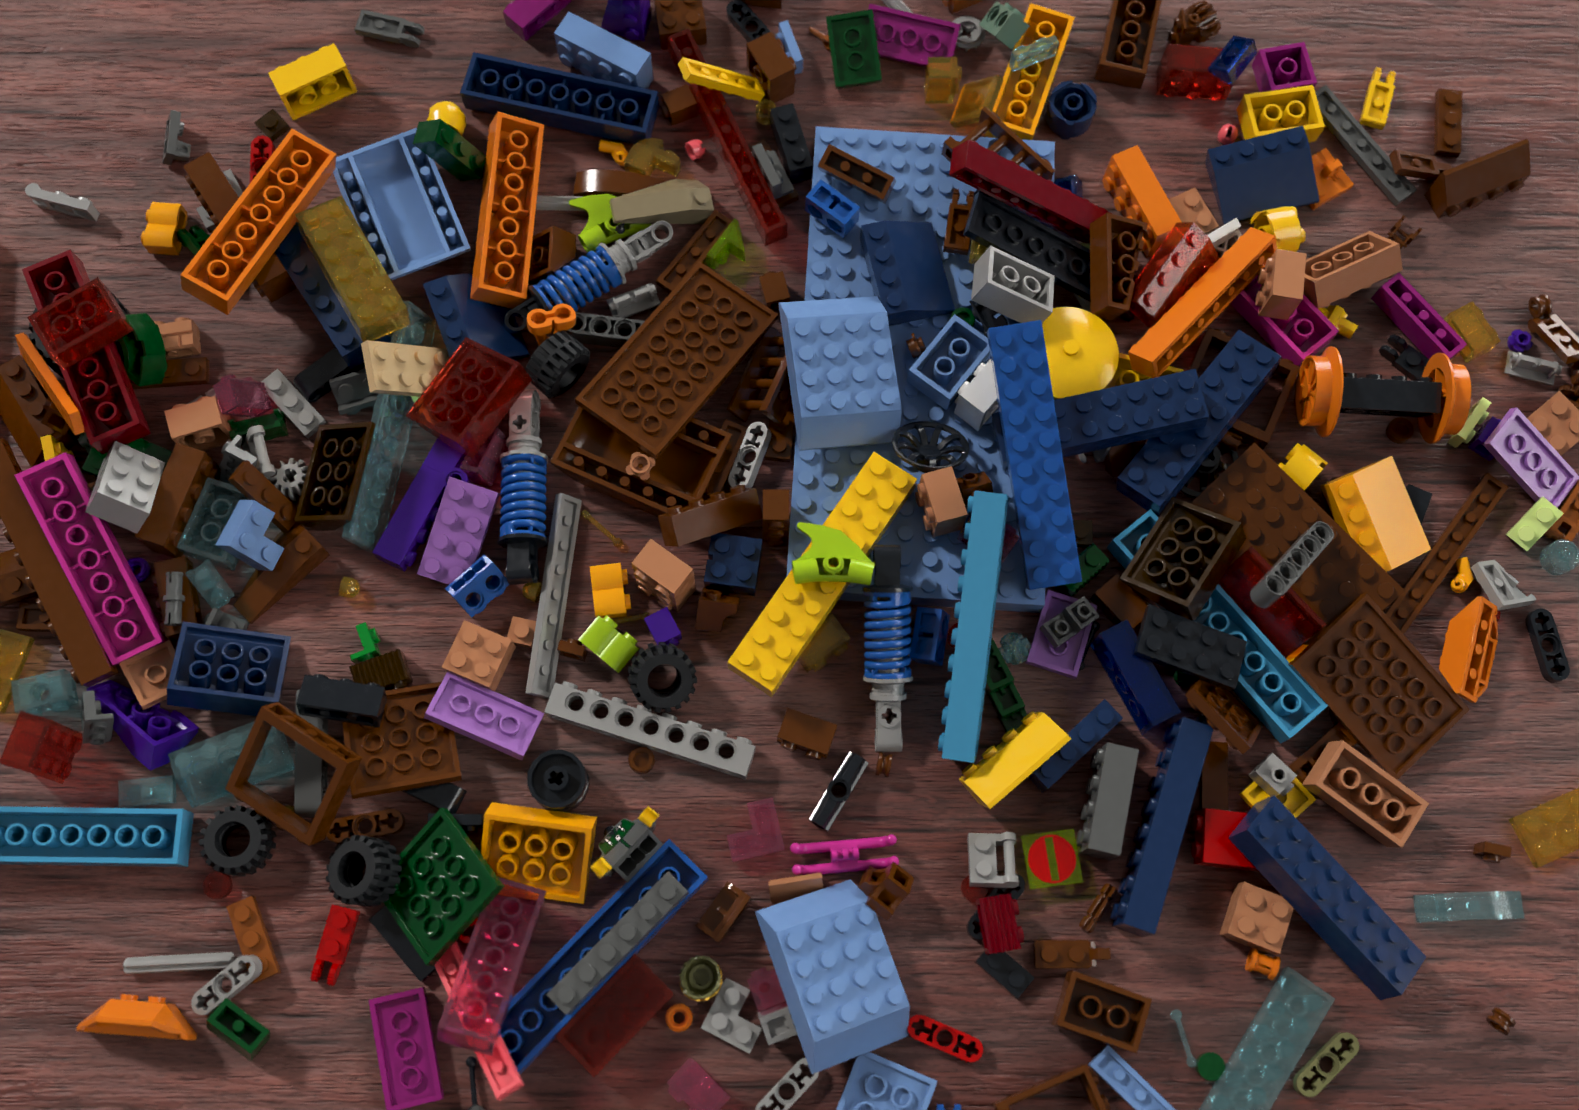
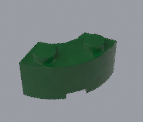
(144, 351)

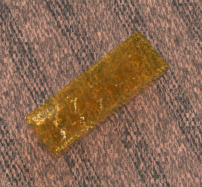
(353, 269)

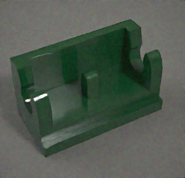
(273, 424)

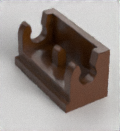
(723, 912)

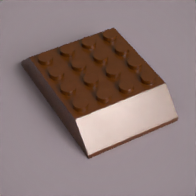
(599, 458)

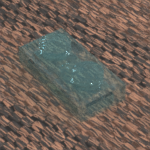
(1034, 53)
(147, 791)

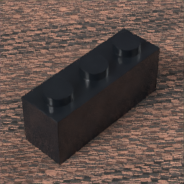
(791, 143)
(341, 700)

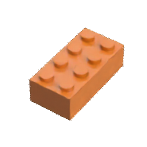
(1140, 196)

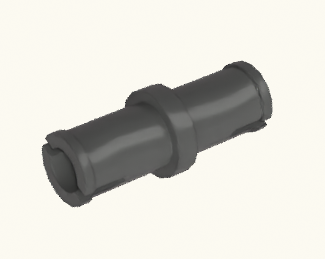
(173, 598)

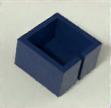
(733, 564)

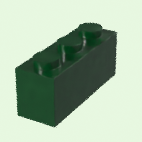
(450, 150)

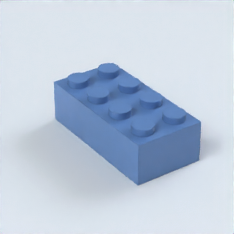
(602, 53)

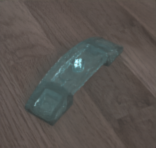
(1468, 906)

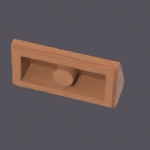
(792, 887)

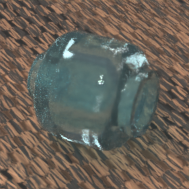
(1559, 557)

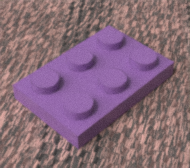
(1068, 656)

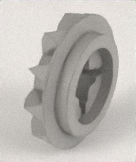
(969, 24)

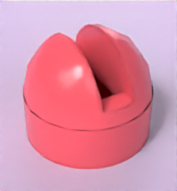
(1223, 132)
(694, 149)

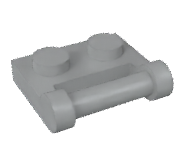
(256, 445)
(983, 861)

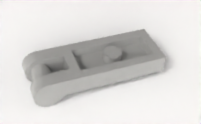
(62, 202)

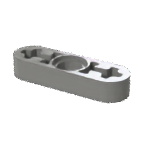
(749, 438)
(214, 986)
(785, 1079)

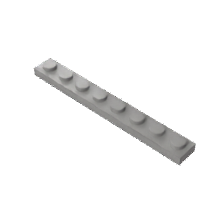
(553, 596)

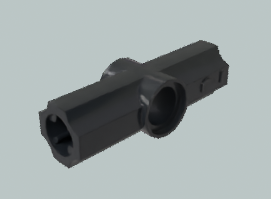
(829, 805)

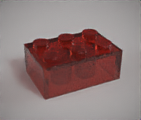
(1186, 74)
(80, 323)
(41, 747)

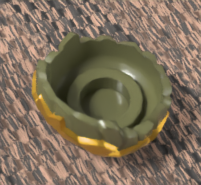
(700, 978)

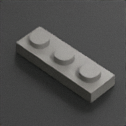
(293, 404)

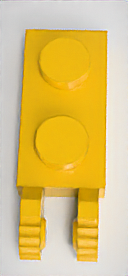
(1378, 100)

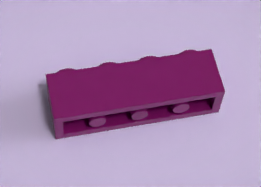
(529, 16)
(1417, 318)

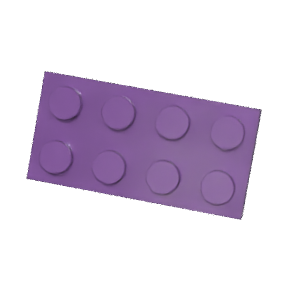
(1530, 458)
(457, 530)
(484, 715)

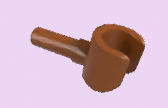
(825, 39)

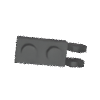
(388, 28)

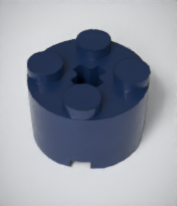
(1070, 109)

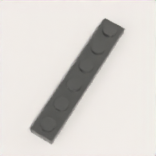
(1362, 147)

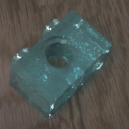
(29, 691)

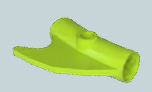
(600, 222)
(829, 548)

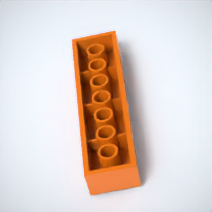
(507, 211)
(258, 222)

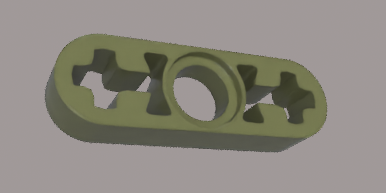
(1318, 1084)

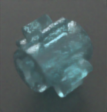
(1014, 648)

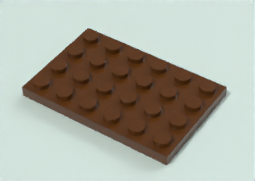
(1379, 686)

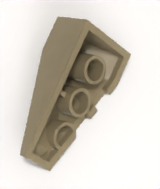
(671, 201)

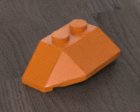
(1470, 649)
(139, 1018)

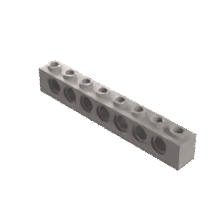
(565, 693)

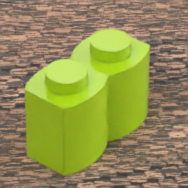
(608, 643)

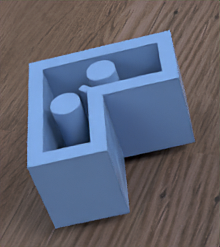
(245, 537)

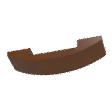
(611, 182)

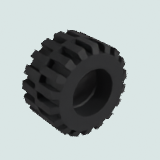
(557, 364)
(667, 697)
(216, 837)
(347, 867)

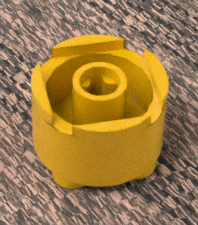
(1283, 224)
(1303, 465)

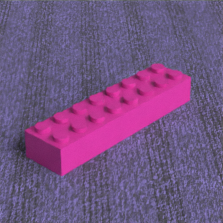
(91, 558)

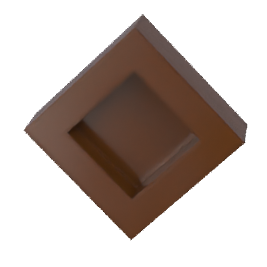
(572, 649)
(1492, 852)

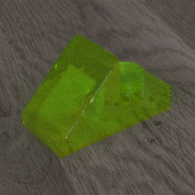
(728, 243)

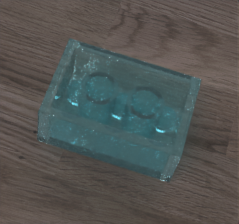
(207, 523)

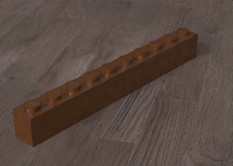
(47, 577)

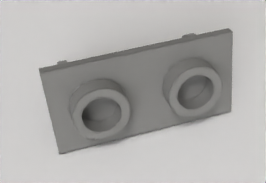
(634, 301)
(1531, 368)

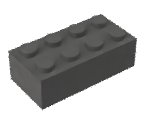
(1107, 801)

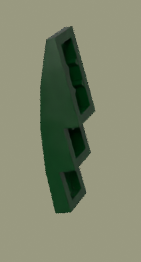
(1003, 692)

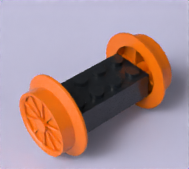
(1437, 398)

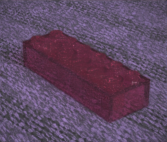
(491, 968)

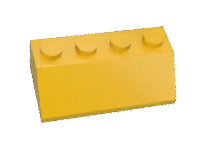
(1013, 759)

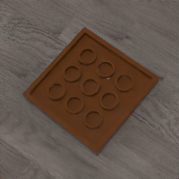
(405, 748)

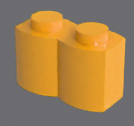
(162, 226)
(608, 590)

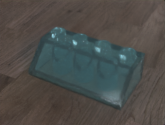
(207, 766)

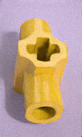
(1337, 317)

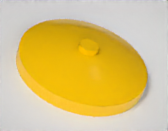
(1079, 352)

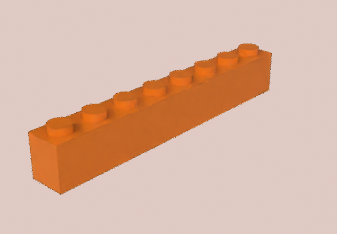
(1202, 303)

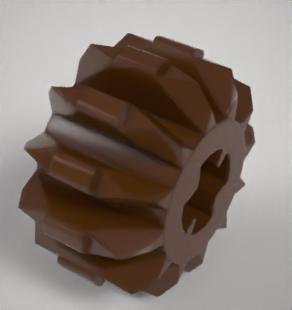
(1209, 21)

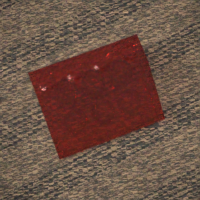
(1172, 271)
(469, 396)
(1287, 621)

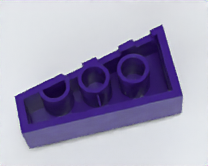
(628, 18)

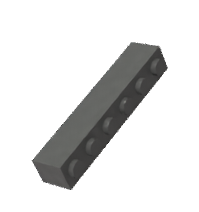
(617, 944)

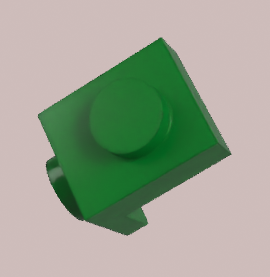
(369, 640)

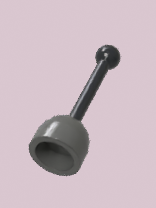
(471, 1062)

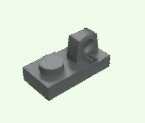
(174, 148)

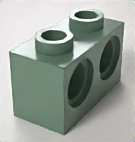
(1005, 24)

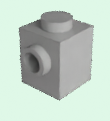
(1273, 776)

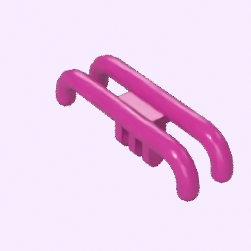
(843, 855)

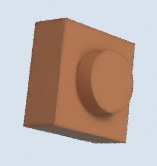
(522, 631)

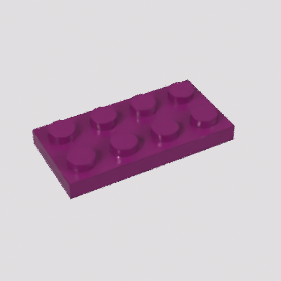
(912, 36)
(406, 1049)

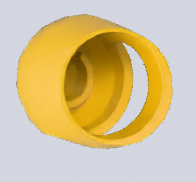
(450, 114)

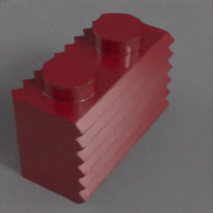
(999, 923)

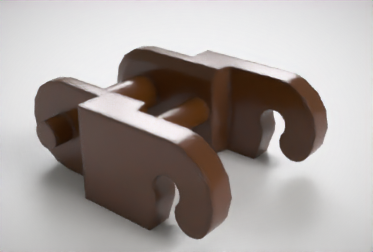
(1409, 238)

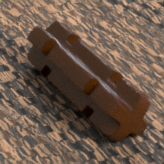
(1098, 908)

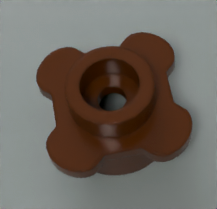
(916, 346)

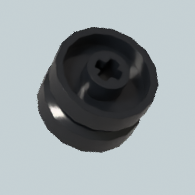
(556, 765)

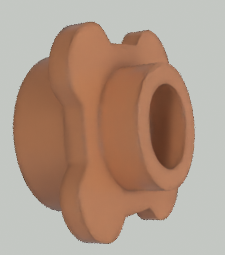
(637, 459)

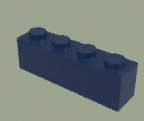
(1083, 738)

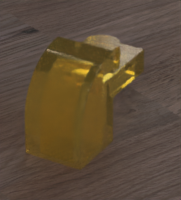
(650, 154)

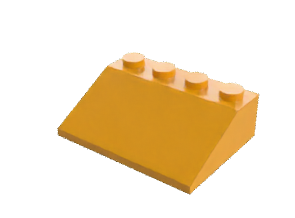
(1377, 513)
(540, 848)

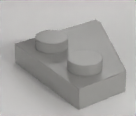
(1500, 586)

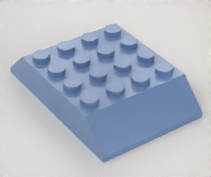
(400, 204)
(840, 372)
(835, 974)

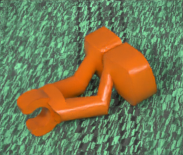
(542, 322)

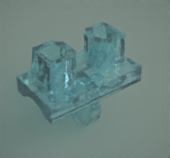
(210, 584)

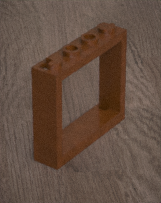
(1286, 369)
(314, 740)
(1086, 1076)

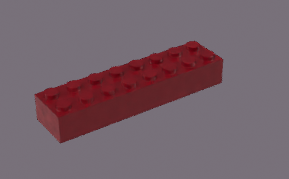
(100, 380)

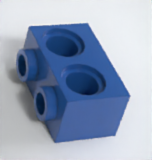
(832, 208)
(474, 581)
(929, 636)

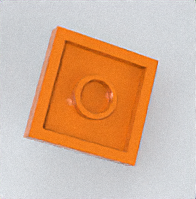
(1329, 177)

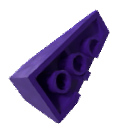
(147, 732)

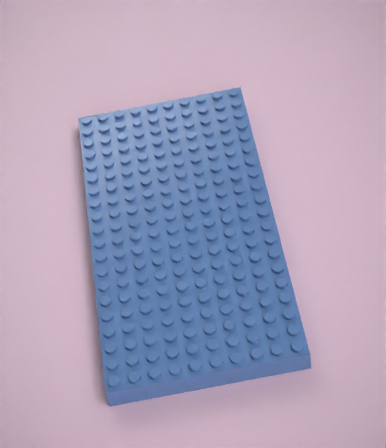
(840, 271)

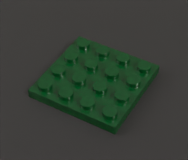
(441, 887)

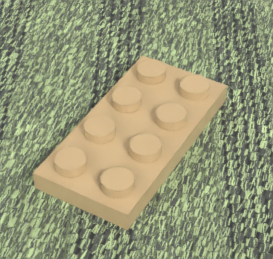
(401, 367)

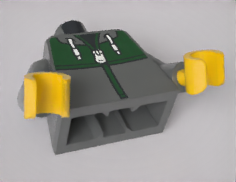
(628, 846)

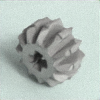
(285, 473)

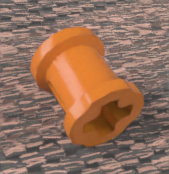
(1262, 963)

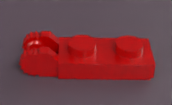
(335, 942)

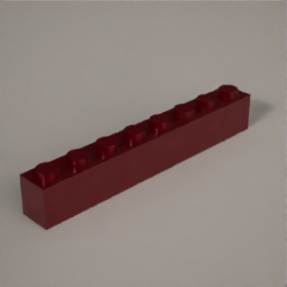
(1024, 190)

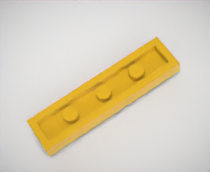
(721, 79)

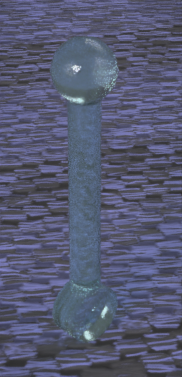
(1176, 1015)

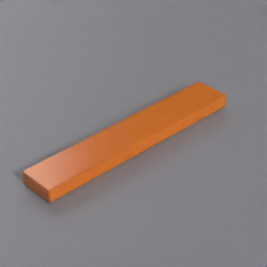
(50, 383)

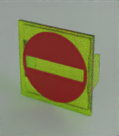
(1051, 859)

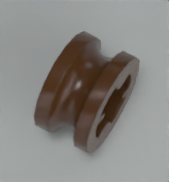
(1540, 306)
(883, 764)
(1501, 1021)

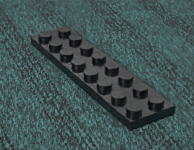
(1032, 242)

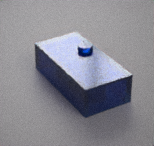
(1134, 678)

